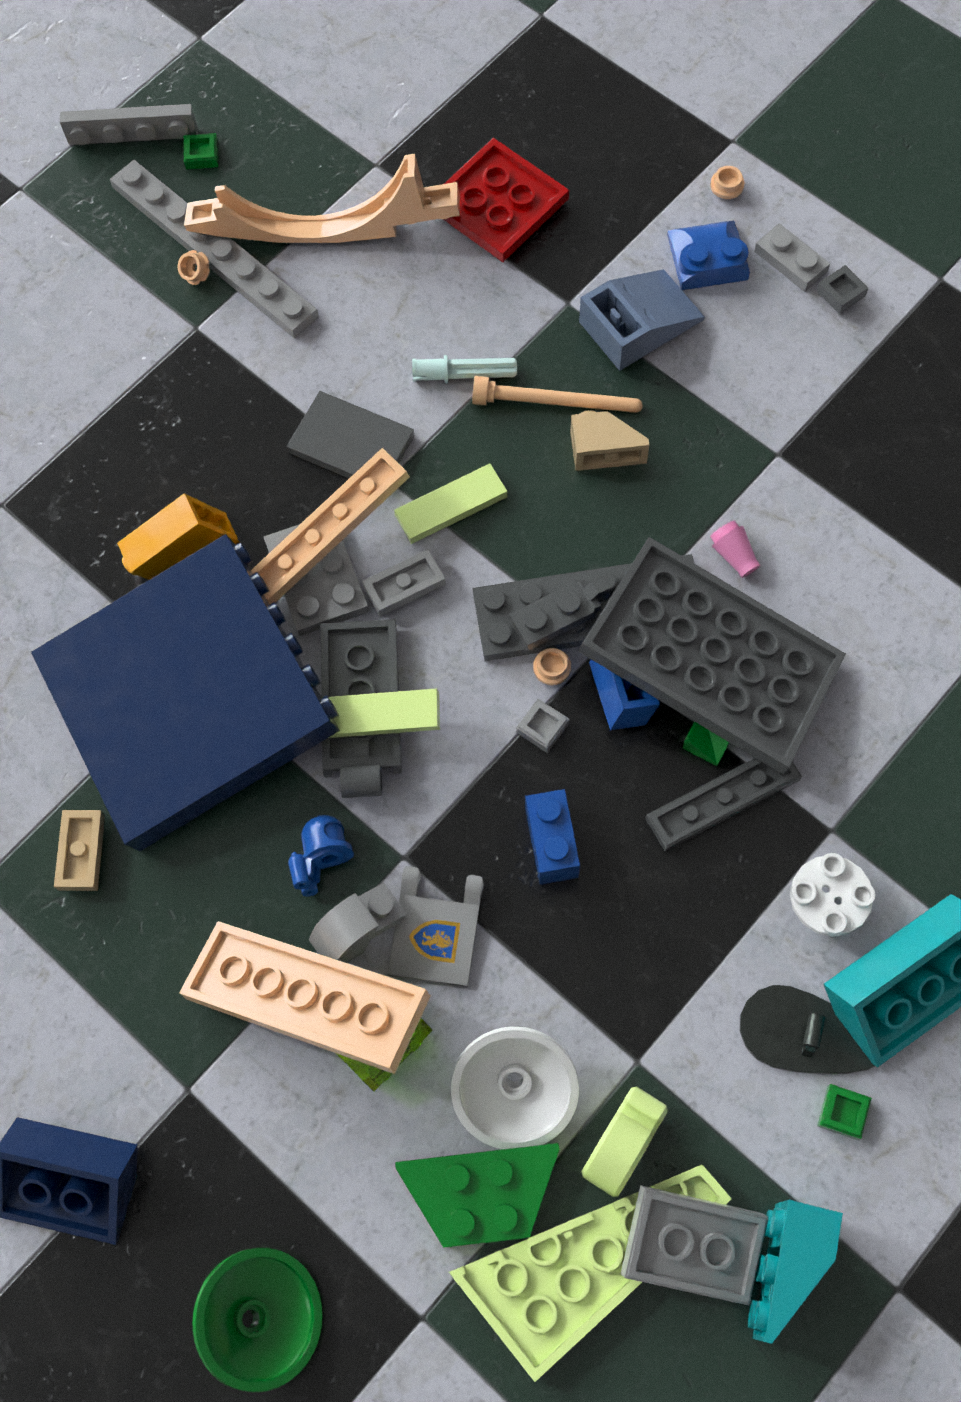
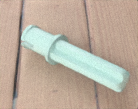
(462, 368)

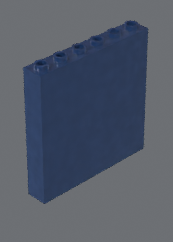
(184, 692)

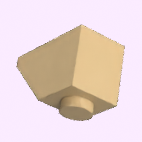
(605, 442)

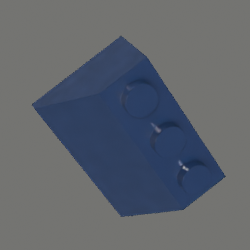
(66, 1179)

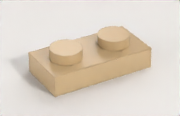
(79, 850)

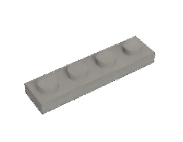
(128, 124)

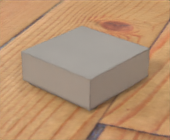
(542, 725)

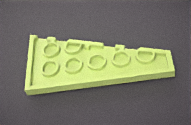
(566, 1279)

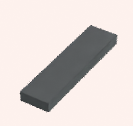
(718, 801)

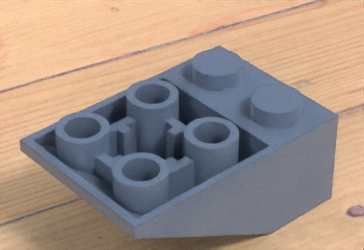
(636, 315)

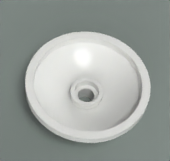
(519, 1111)

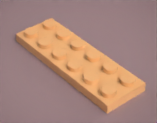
(306, 996)

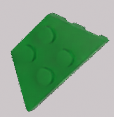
(481, 1193)

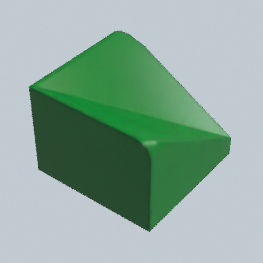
(705, 744)

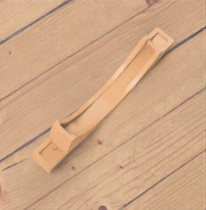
(398, 203)

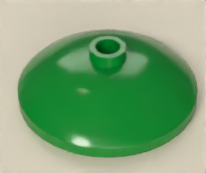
(283, 1325)

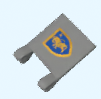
(436, 934)

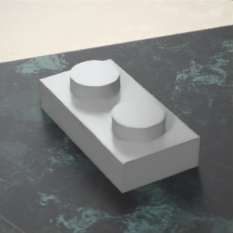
(791, 257)
(404, 582)

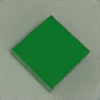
(201, 151)
(844, 1112)

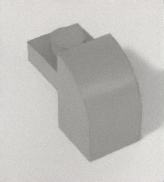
(354, 922)

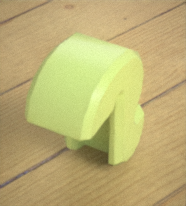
(624, 1141)

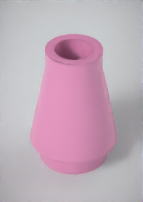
(735, 548)

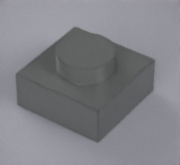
(842, 289)

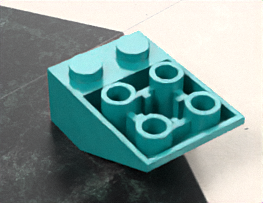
(797, 1257)

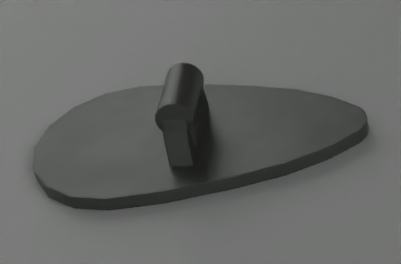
(798, 1033)

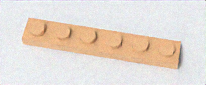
(330, 524)

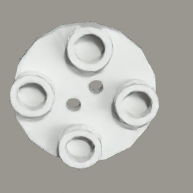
(845, 882)

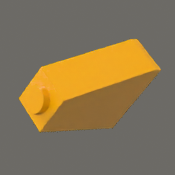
(173, 536)

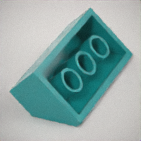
(902, 984)

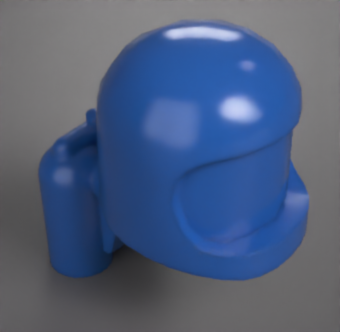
(322, 848)

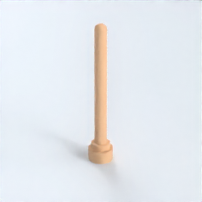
(487, 391)

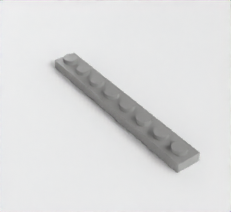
(224, 255)

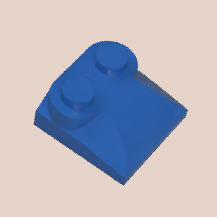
(709, 255)

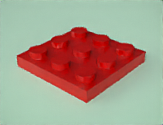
(503, 199)

